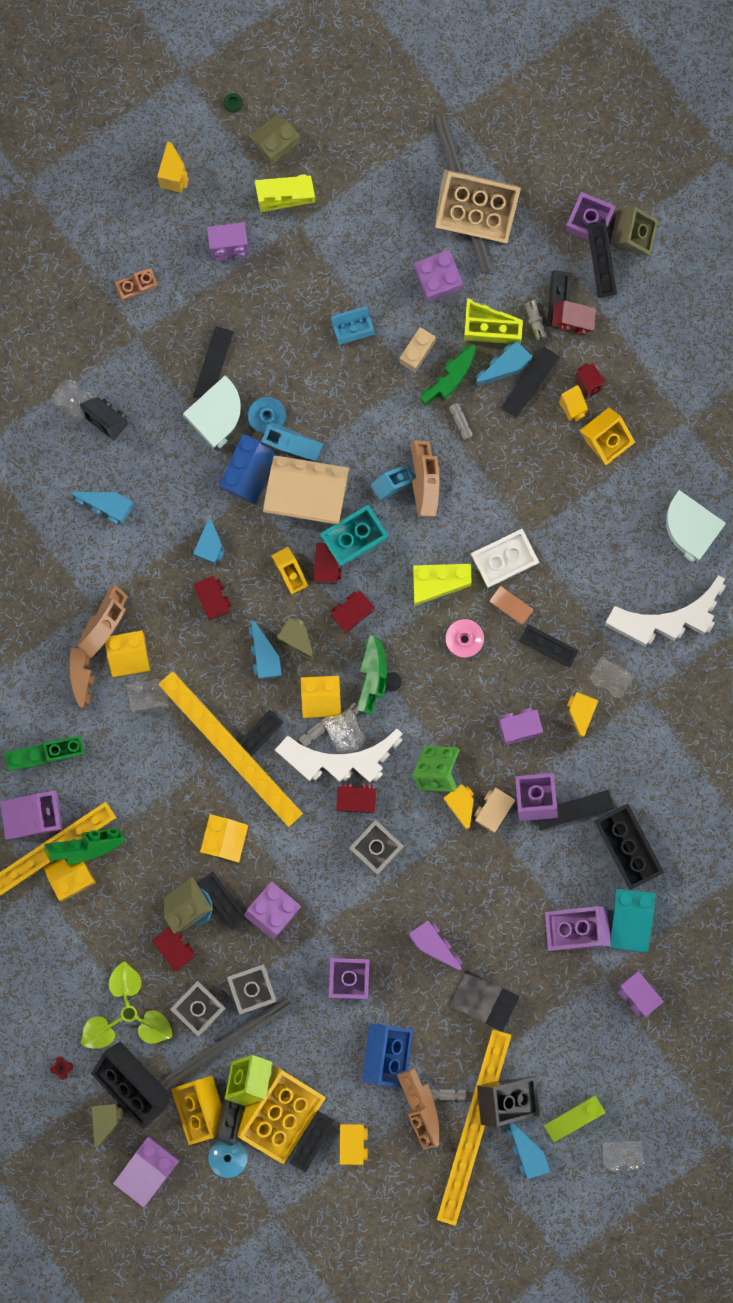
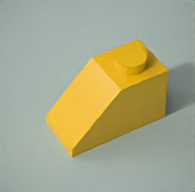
(573, 404)
(290, 570)
(581, 711)
(461, 804)

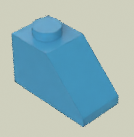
(392, 482)
(209, 545)

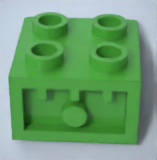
(435, 769)

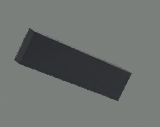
(601, 258)
(213, 361)
(530, 382)
(579, 809)

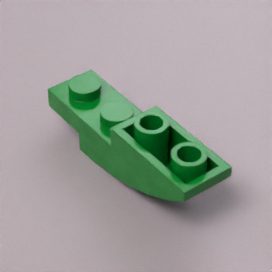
(456, 371)
(375, 669)
(44, 753)
(88, 847)

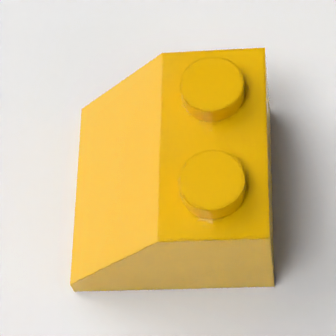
(172, 171)
(607, 435)
(127, 654)
(320, 696)
(224, 838)
(68, 879)

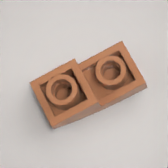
(135, 285)
(511, 605)

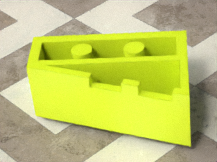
(284, 192)
(489, 325)
(439, 580)

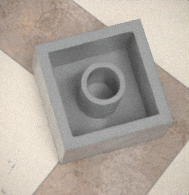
(376, 847)
(252, 989)
(198, 1008)

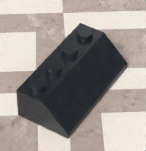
(628, 846)
(131, 1084)

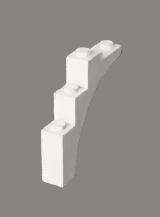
(641, 627)
(365, 762)

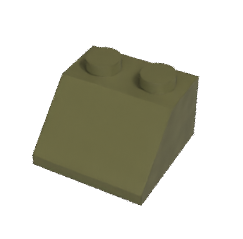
(275, 138)
(634, 230)
(296, 638)
(185, 906)
(105, 1120)

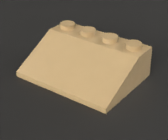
(476, 206)
(306, 489)

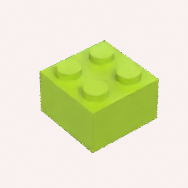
(248, 1080)

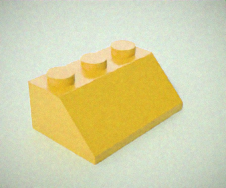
(198, 1109)

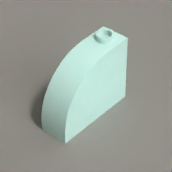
(216, 413)
(691, 526)

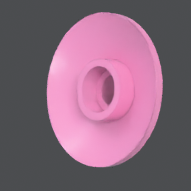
(464, 628)

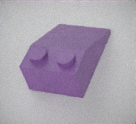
(578, 928)
(146, 1171)

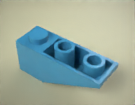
(508, 364)
(291, 441)
(108, 503)
(267, 659)
(531, 1156)

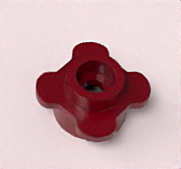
(56, 1068)

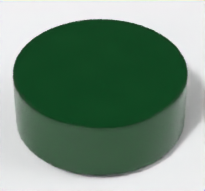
(233, 102)

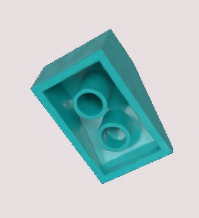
(355, 536)
(632, 920)

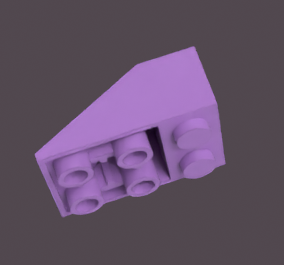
(31, 815)
(429, 943)

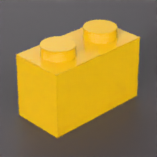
(352, 1144)

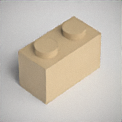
(417, 350)
(494, 810)

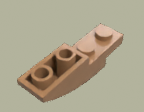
(427, 479)
(104, 622)
(80, 677)
(423, 1113)

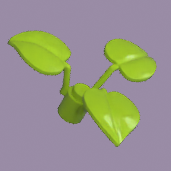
(153, 1026)

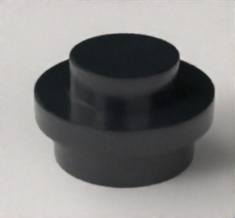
(393, 681)

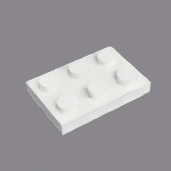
(504, 558)

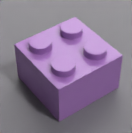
(588, 210)
(228, 241)
(438, 276)
(520, 727)
(536, 797)
(272, 911)
(349, 978)
(639, 994)

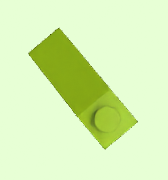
(574, 1118)

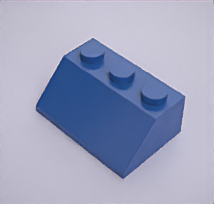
(248, 469)
(386, 1054)

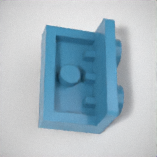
(352, 325)

